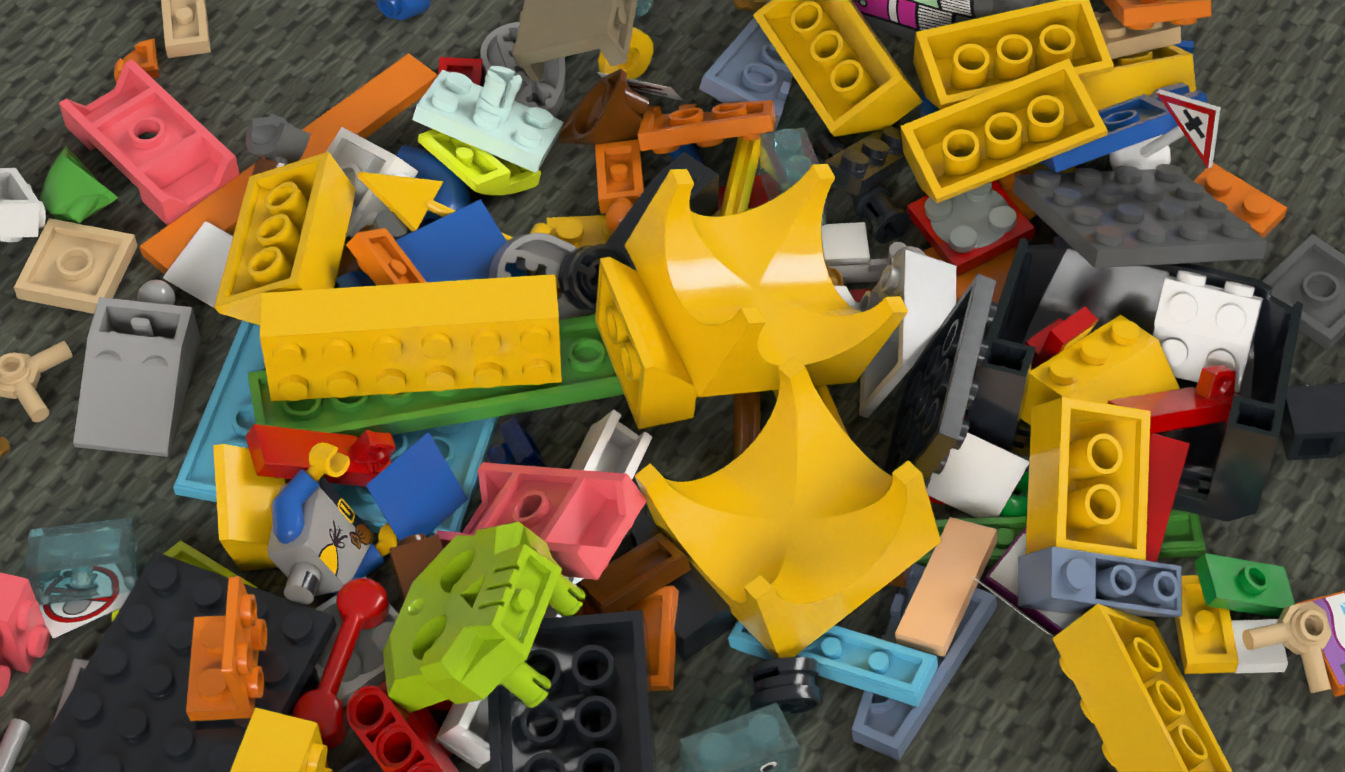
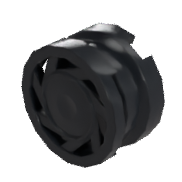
(580, 273)
(787, 682)

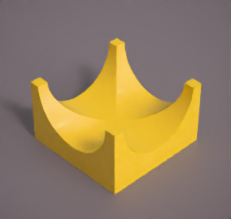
(753, 290)
(796, 522)

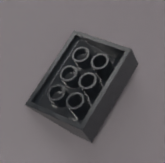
(596, 704)

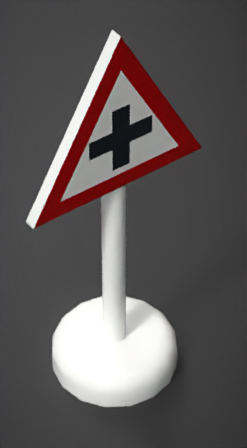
(1195, 121)

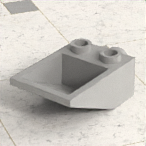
(929, 295)
(136, 372)

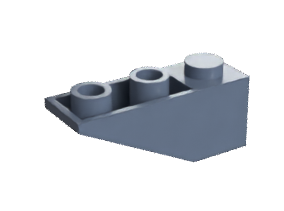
(1078, 580)

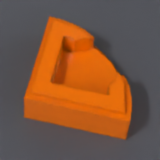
(144, 56)

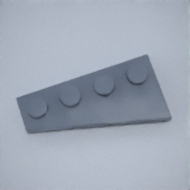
(749, 71)
(891, 724)

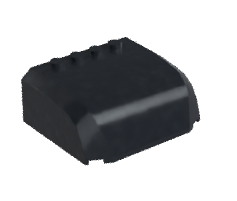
(1053, 281)

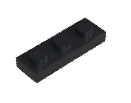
(868, 161)

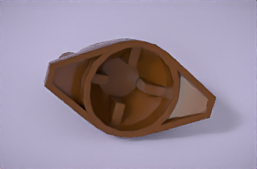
(605, 113)

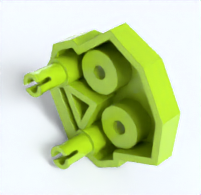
(476, 620)

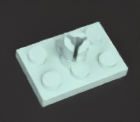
(489, 116)

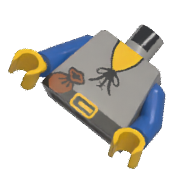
(318, 534)

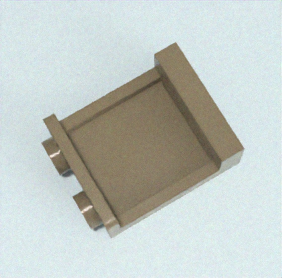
(572, 27)

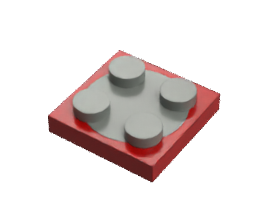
(971, 225)

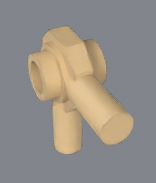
(22, 373)
(1303, 631)

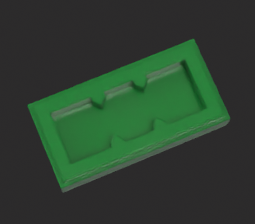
(1243, 585)

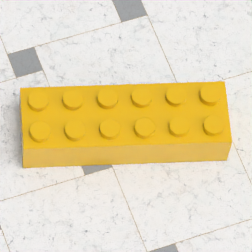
(410, 337)

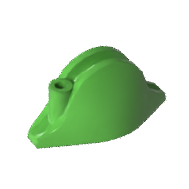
(72, 190)

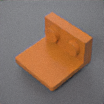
(225, 659)

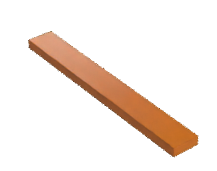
(360, 113)

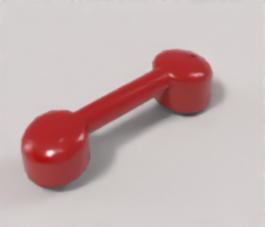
(361, 607)

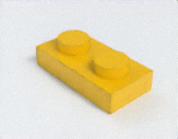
(1204, 633)

